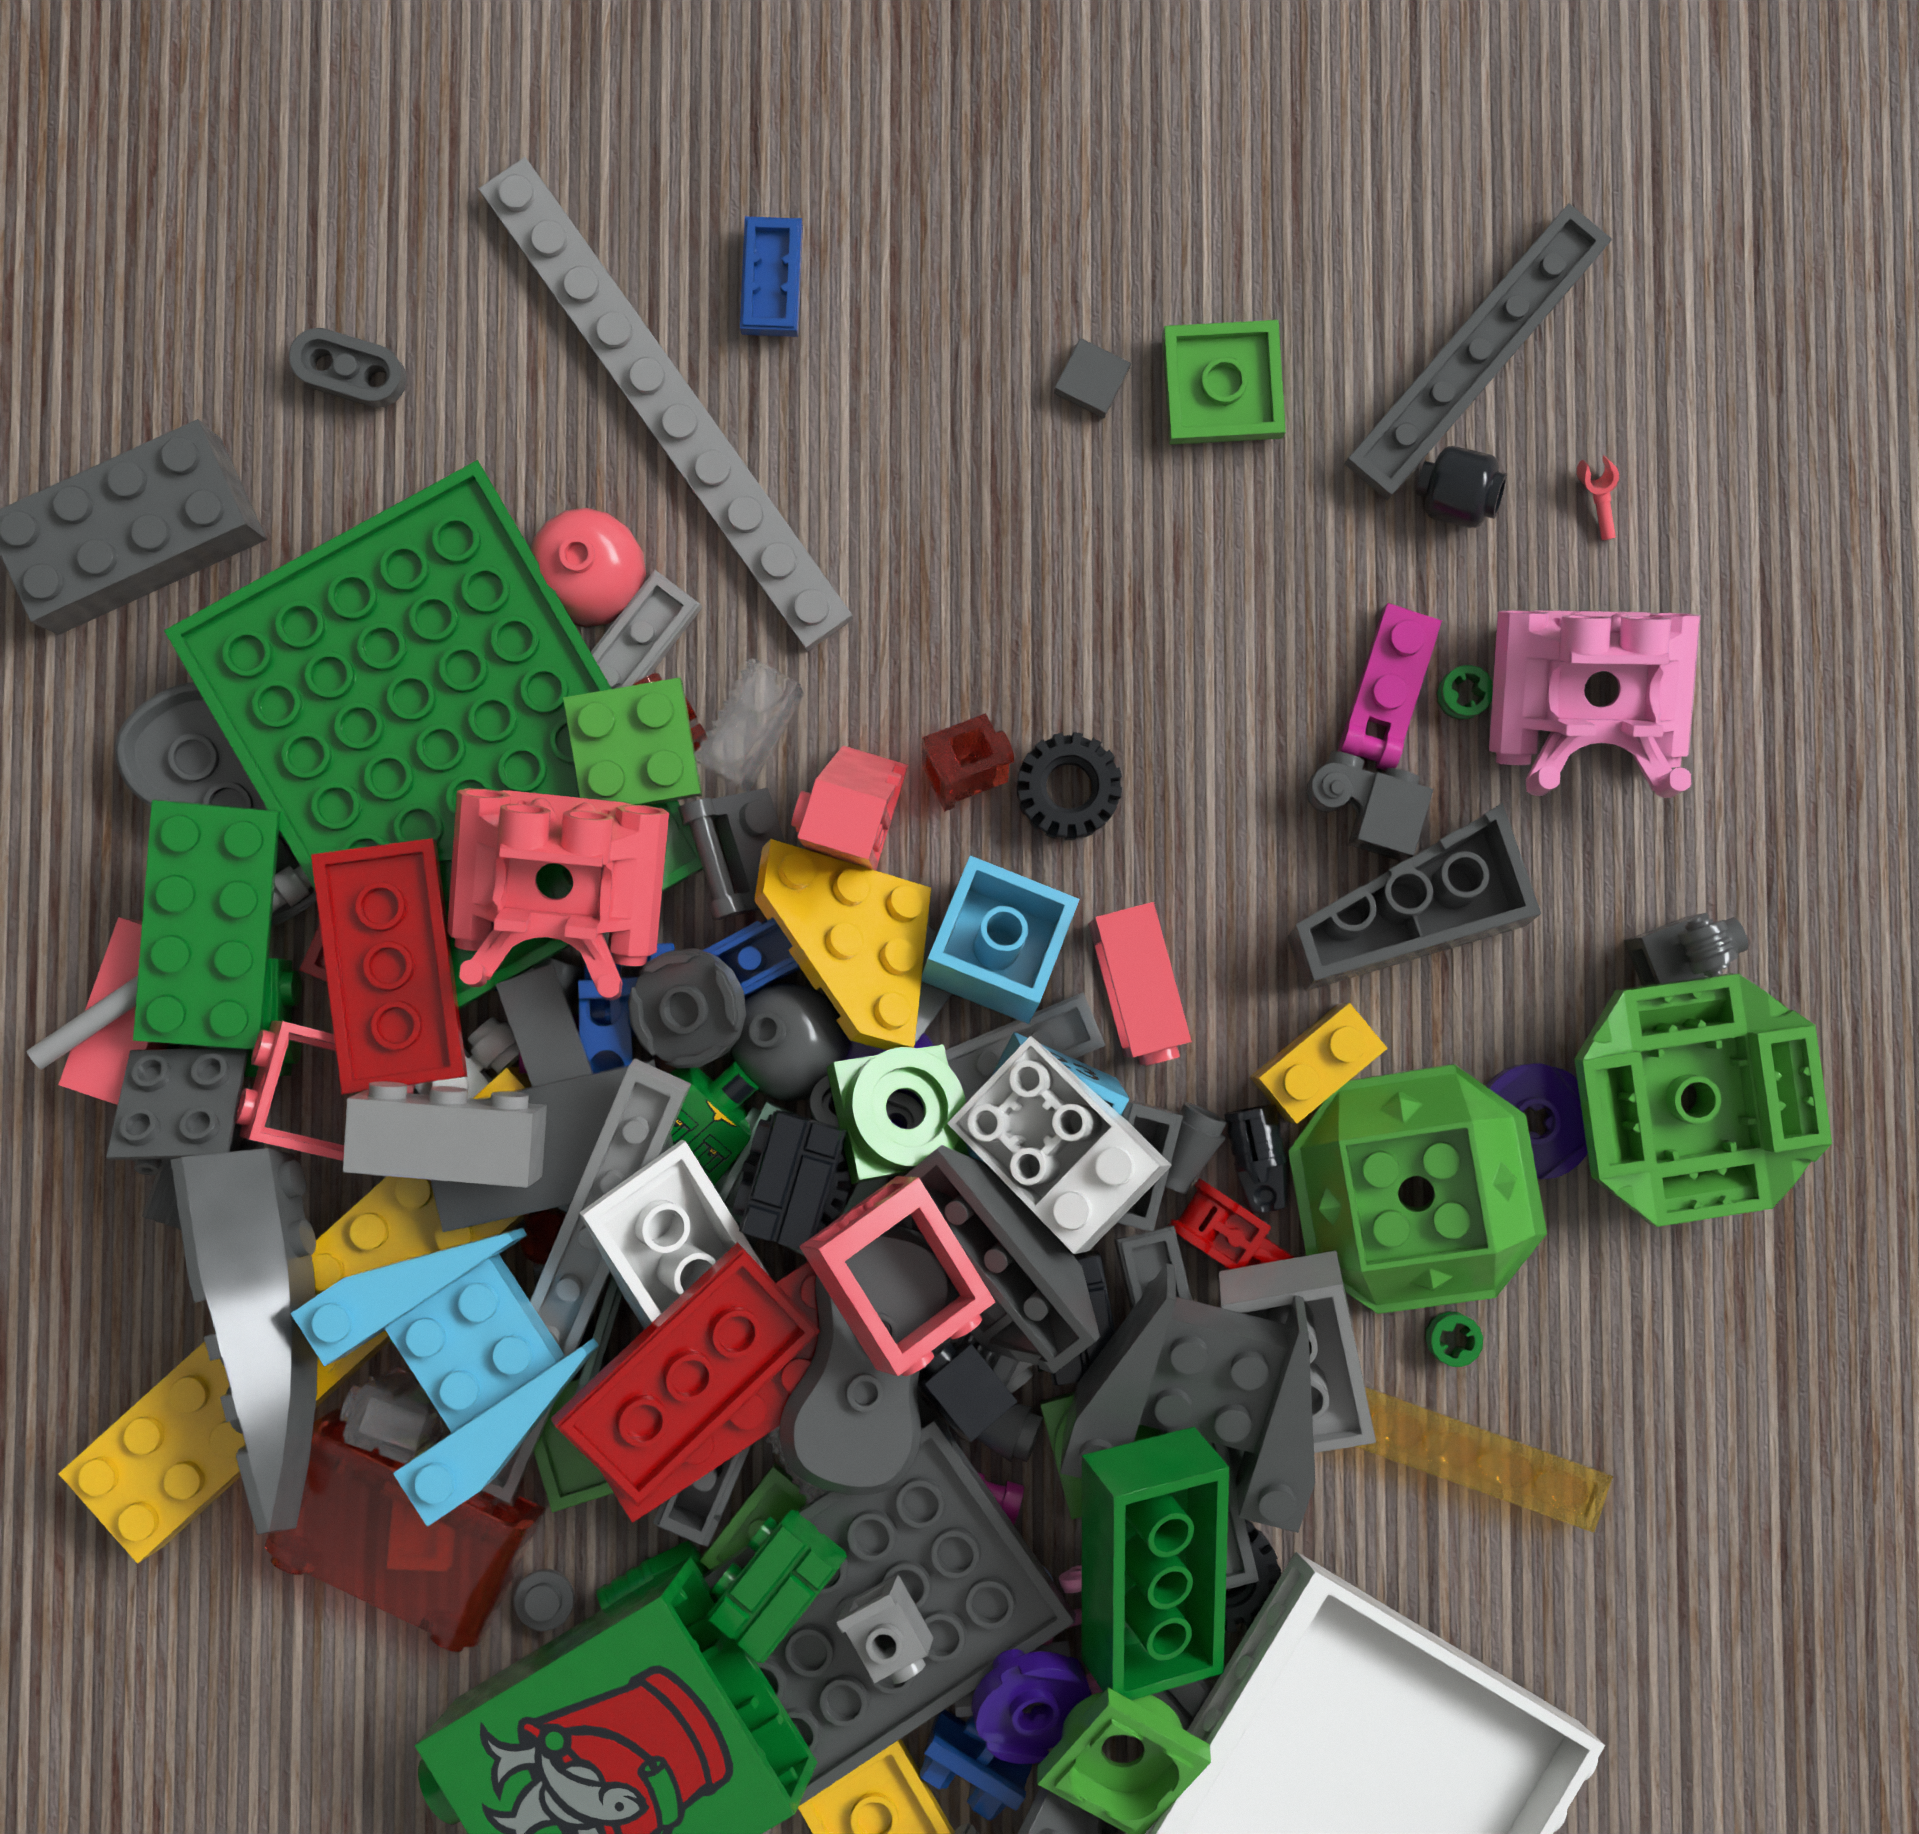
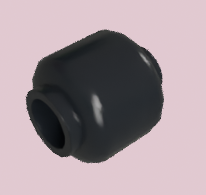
(1462, 487)

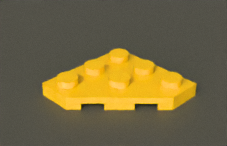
(852, 937)

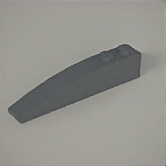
(255, 1267)

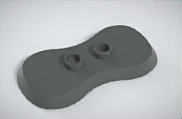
(180, 754)
(845, 1419)

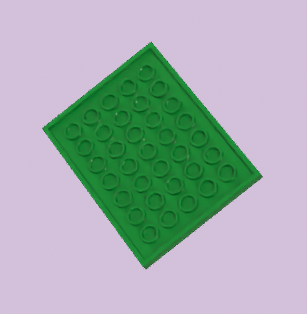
(396, 676)

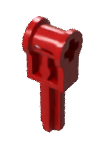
(1226, 1230)

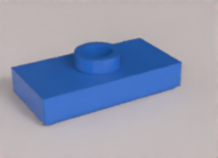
(771, 276)

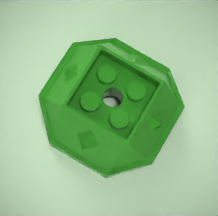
(1755, 1108)
(1433, 1127)

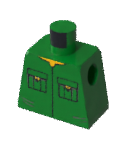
(713, 1117)

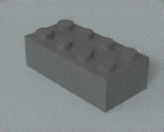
(126, 528)

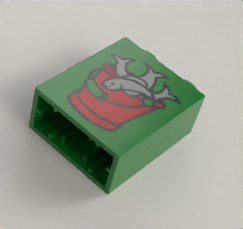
(622, 1730)

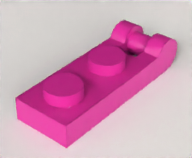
(1390, 684)

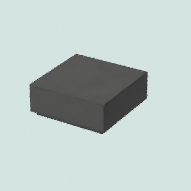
(1092, 378)

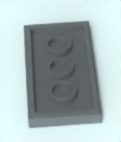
(573, 1125)

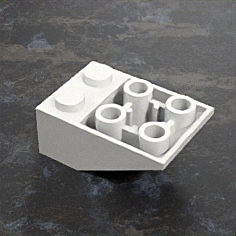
(1058, 1146)

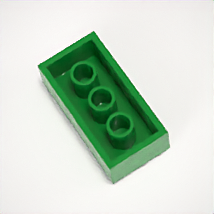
(1154, 1563)

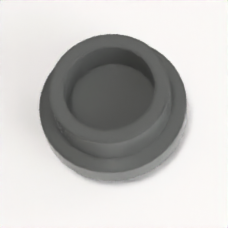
(544, 1599)

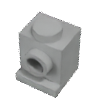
(891, 1612)

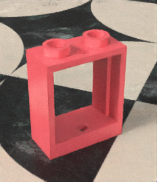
(1140, 984)
(256, 1102)
(864, 1224)

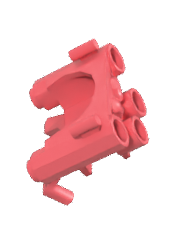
(615, 870)

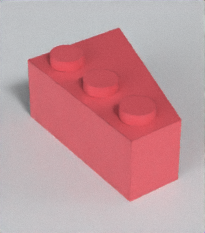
(850, 807)

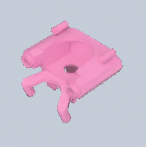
(1542, 682)

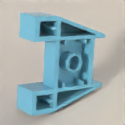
(470, 1348)

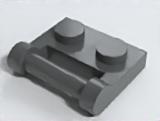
(744, 826)

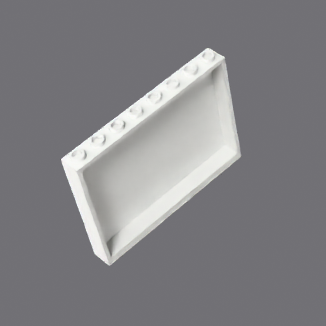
(1372, 1727)

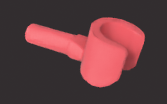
(1601, 494)

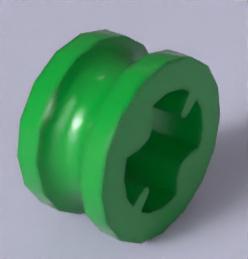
(1448, 697)
(1460, 1355)

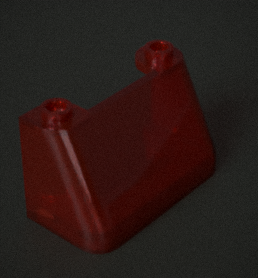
(372, 1543)

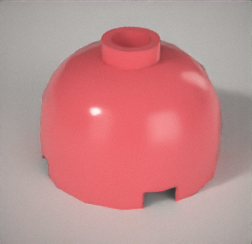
(590, 564)

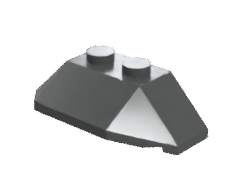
(1036, 1282)

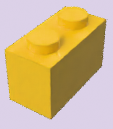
(1318, 1062)

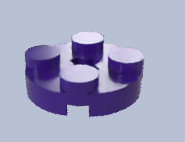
(1556, 1091)
(1016, 1683)

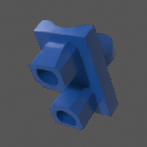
(959, 1750)

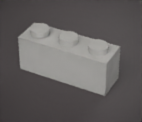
(445, 1135)

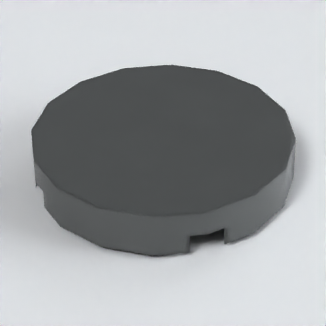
(687, 1008)

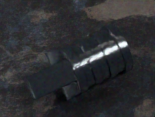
(1259, 1157)

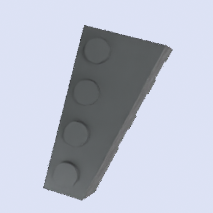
(1435, 901)

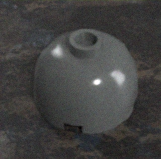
(789, 1040)

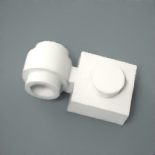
(493, 1048)

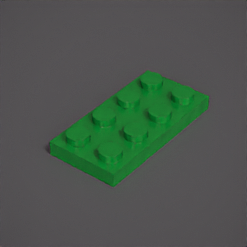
(206, 924)

